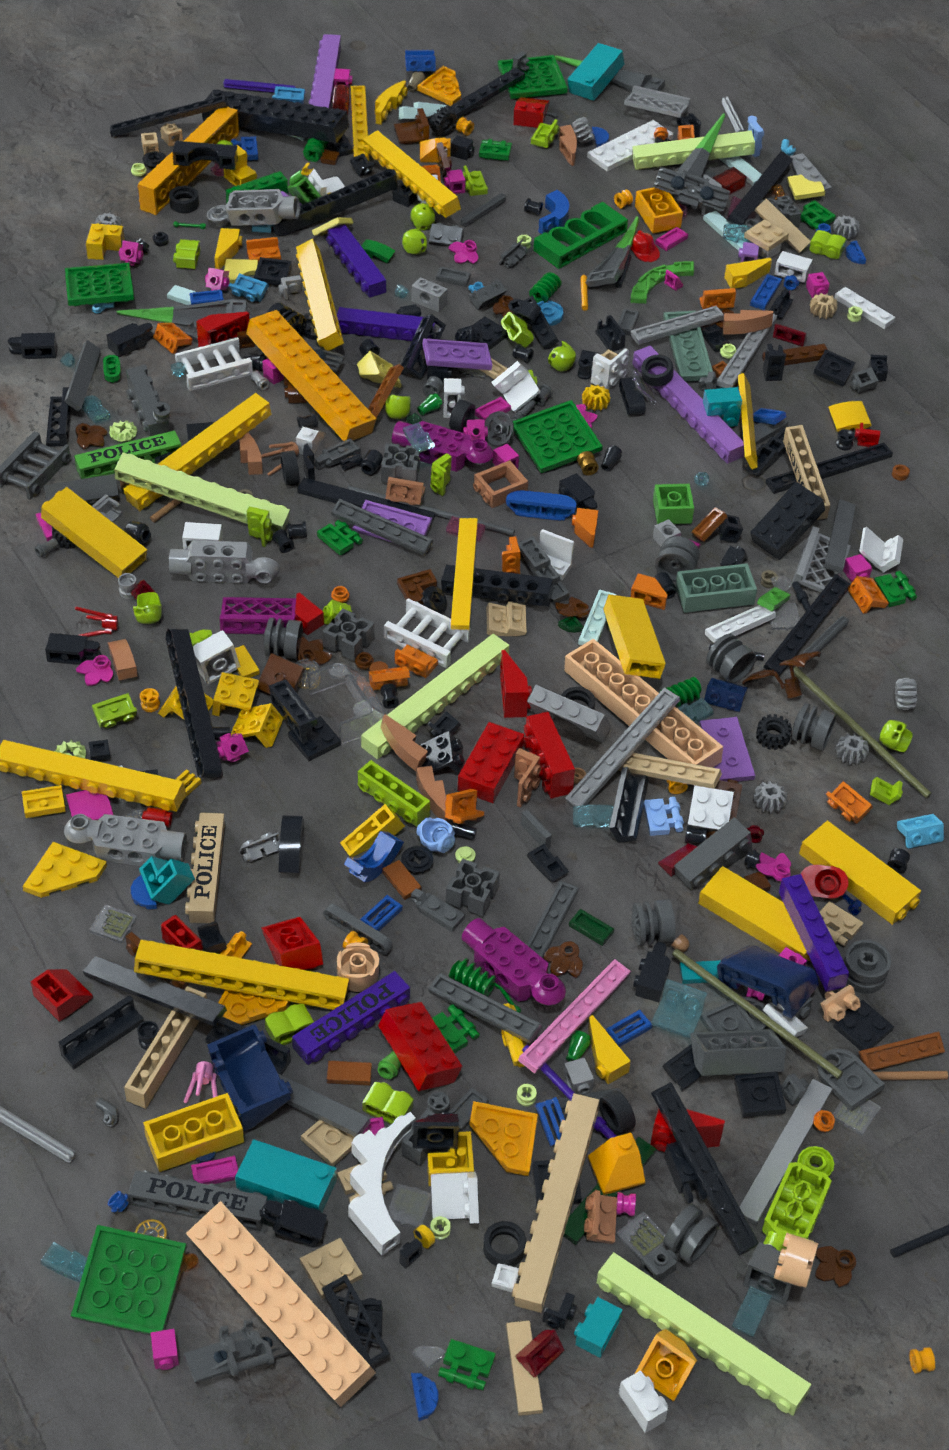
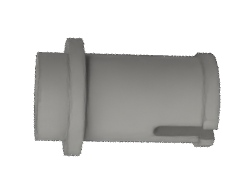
(261, 382)

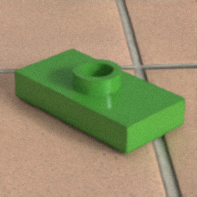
(773, 599)

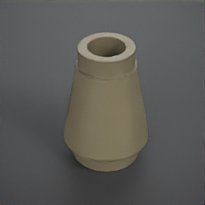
(416, 78)

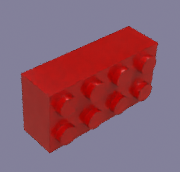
(544, 741)
(490, 761)
(420, 1046)

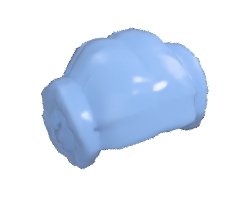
(436, 834)

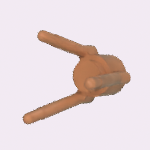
(286, 447)

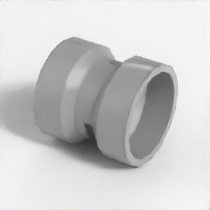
(126, 583)

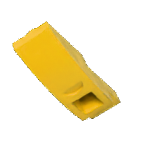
(389, 100)

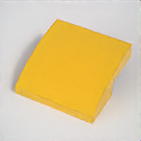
(849, 415)

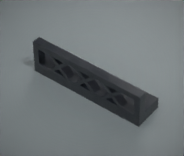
(416, 346)
(62, 421)
(292, 709)
(628, 806)
(100, 1033)
(272, 1047)
(344, 1320)

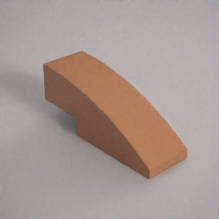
(568, 143)
(747, 321)
(250, 454)
(122, 659)
(403, 742)
(432, 790)

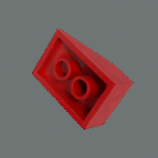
(530, 112)
(221, 327)
(513, 688)
(293, 944)
(708, 1127)

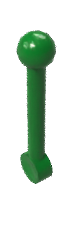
(201, 226)
(507, 997)

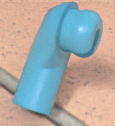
(786, 148)
(99, 307)

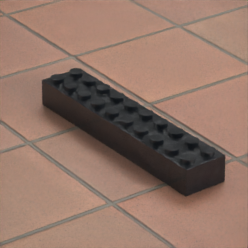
(285, 116)

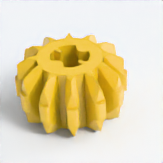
(596, 397)

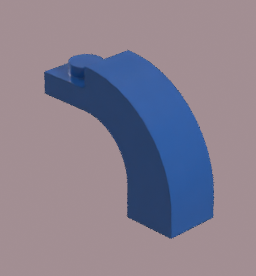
(559, 207)
(377, 857)

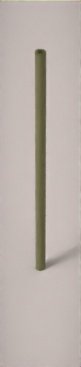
(861, 732)
(758, 1014)

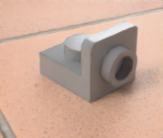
(290, 285)

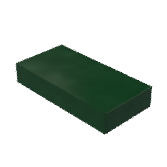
(591, 927)

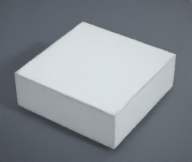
(505, 1277)

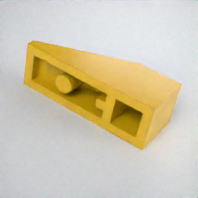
(227, 246)
(745, 273)
(366, 834)
(608, 1057)

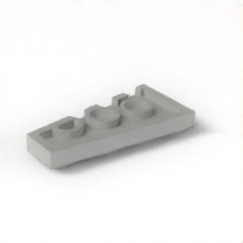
(802, 166)

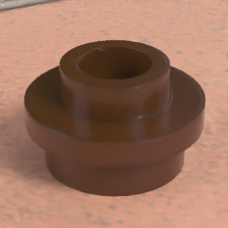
(364, 660)

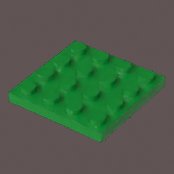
(540, 79)
(99, 284)
(556, 436)
(129, 1280)

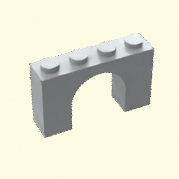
(588, 720)

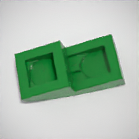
(378, 249)

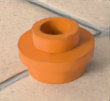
(661, 132)
(340, 594)
(827, 1117)

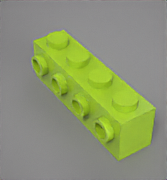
(393, 793)

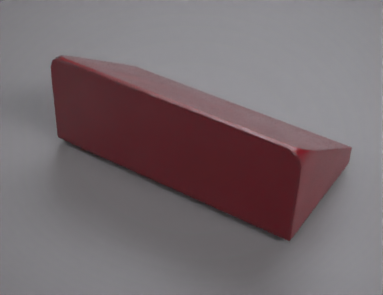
(789, 335)
(669, 862)
(540, 1352)

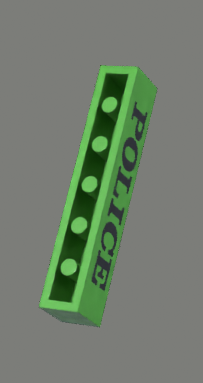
(104, 460)

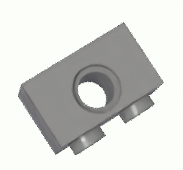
(429, 294)

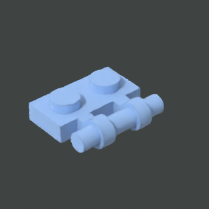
(657, 819)

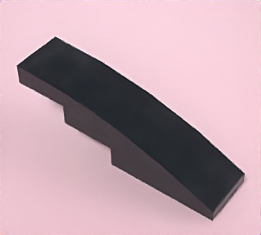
(768, 454)

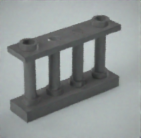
(25, 453)

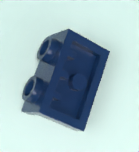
(725, 694)

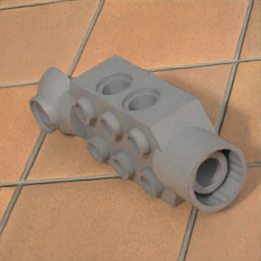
(255, 208)
(221, 563)
(127, 838)

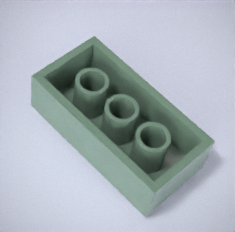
(716, 588)

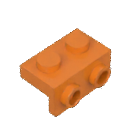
(851, 803)
(462, 806)

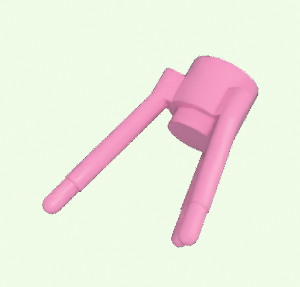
(203, 1075)

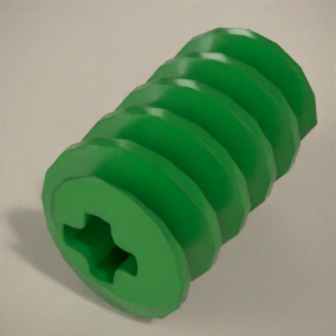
(314, 149)
(545, 287)
(686, 690)
(472, 978)

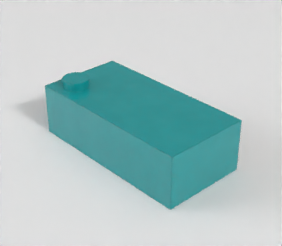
(595, 71)
(285, 1176)

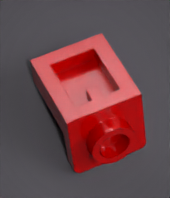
(866, 437)

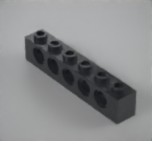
(504, 586)

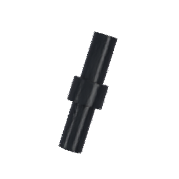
(801, 596)

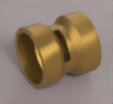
(587, 463)

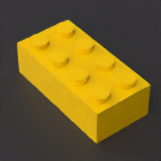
(193, 1132)

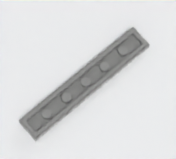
(677, 325)

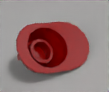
(644, 247)
(825, 881)

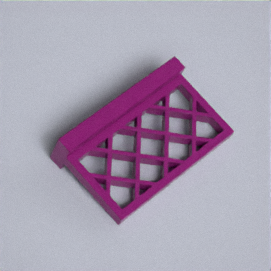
(255, 623)

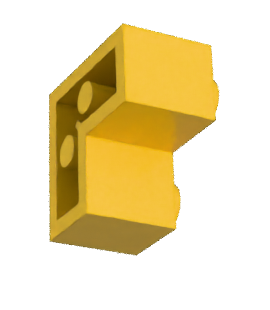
(242, 172)
(103, 238)
(454, 1160)

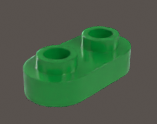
(111, 368)

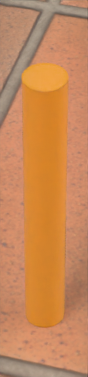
(584, 293)

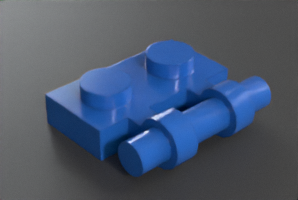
(248, 144)

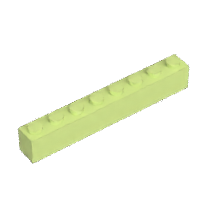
(679, 150)

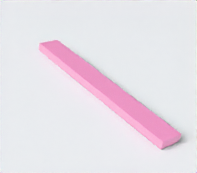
(574, 1016)

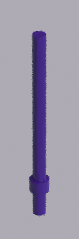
(600, 1124)

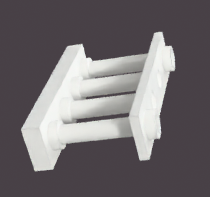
(217, 374)
(402, 637)

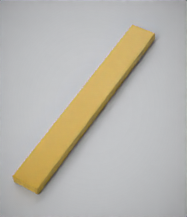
(359, 119)
(747, 421)
(464, 574)

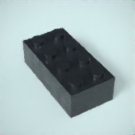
(787, 520)

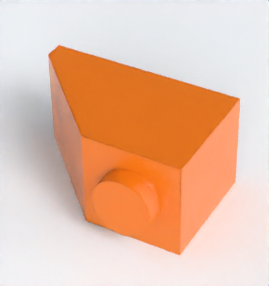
(585, 525)
(650, 591)

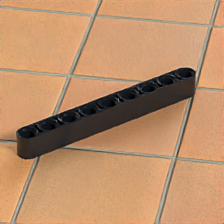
(760, 189)
(339, 201)
(193, 703)

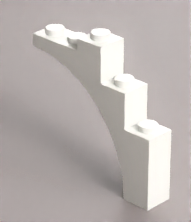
(369, 1209)

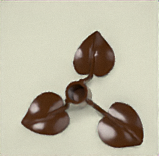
(791, 684)

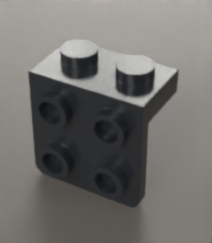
(444, 752)

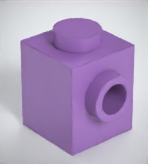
(748, 252)

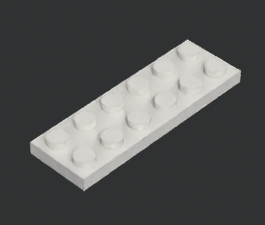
(620, 149)

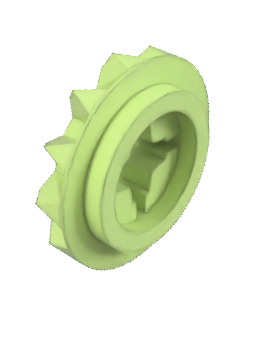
(127, 434)
(77, 749)

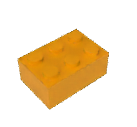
(658, 209)

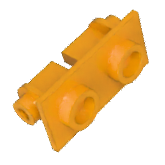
(237, 946)

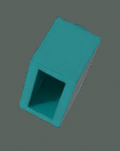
(598, 1326)

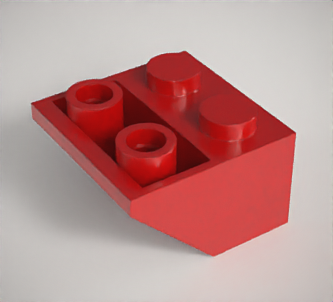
(59, 992)

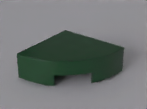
(571, 625)

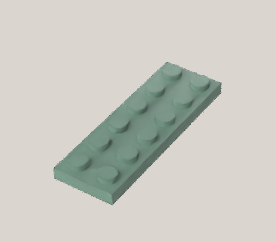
(689, 351)

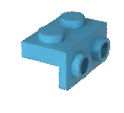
(289, 94)
(249, 287)

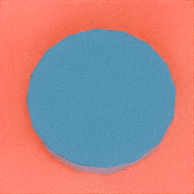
(552, 311)

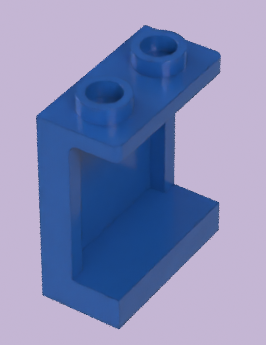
(420, 60)

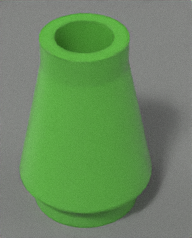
(389, 1066)

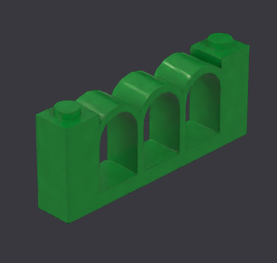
(602, 215)

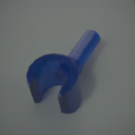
(854, 907)

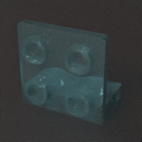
(679, 1008)

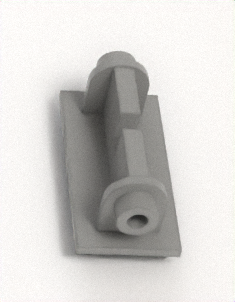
(253, 848)

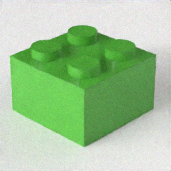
(673, 503)

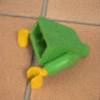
(302, 187)

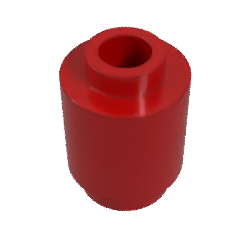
(158, 815)

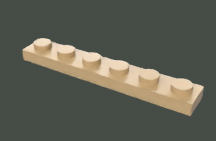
(673, 770)

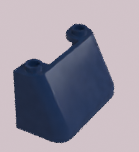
(770, 974)
(249, 1075)

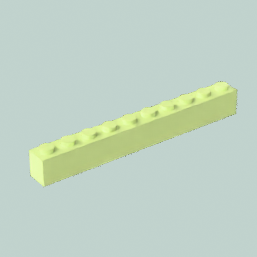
(195, 490)
(438, 693)
(703, 1334)

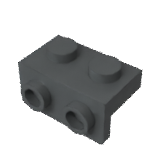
(445, 235)

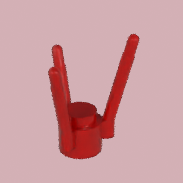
(109, 621)

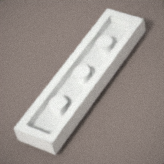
(869, 309)
(740, 623)

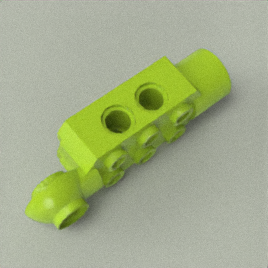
(799, 1197)

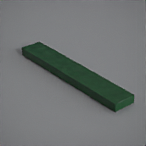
(575, 1226)

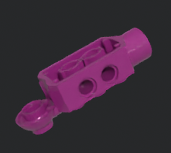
(447, 441)
(513, 963)

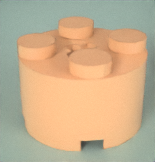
(359, 965)
(796, 1260)

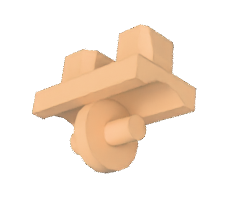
(837, 1003)

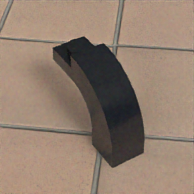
(290, 843)

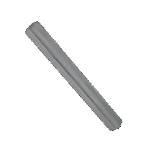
(36, 1135)

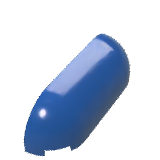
(541, 505)

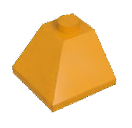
(428, 149)
(617, 1164)
(667, 1363)

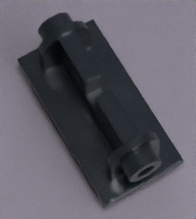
(781, 304)
(467, 334)

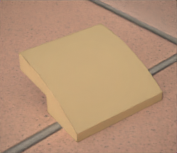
(506, 620)

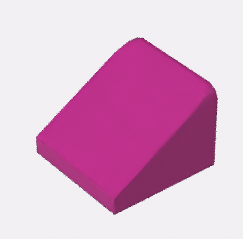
(672, 280)

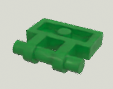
(495, 150)
(818, 213)
(335, 537)
(890, 588)
(453, 1036)
(470, 1359)

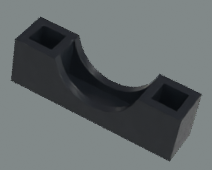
(188, 152)

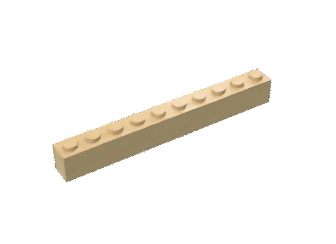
(556, 1204)

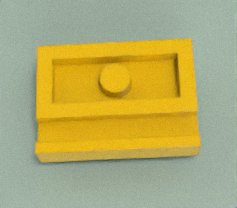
(43, 801)

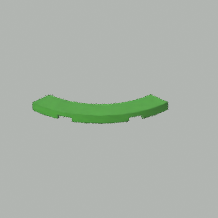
(657, 275)

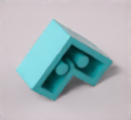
(724, 403)
(165, 878)

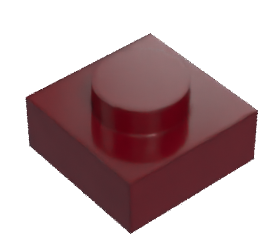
(141, 587)

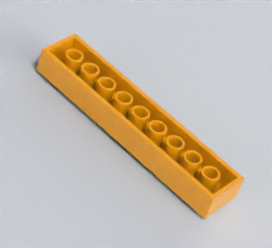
(158, 183)
(311, 376)

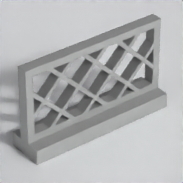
(658, 101)
(806, 560)

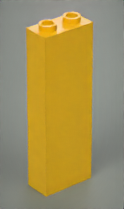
(93, 532)
(634, 636)
(867, 875)
(751, 911)

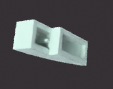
(409, 113)

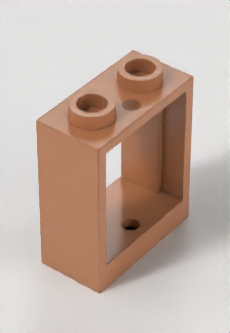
(498, 497)

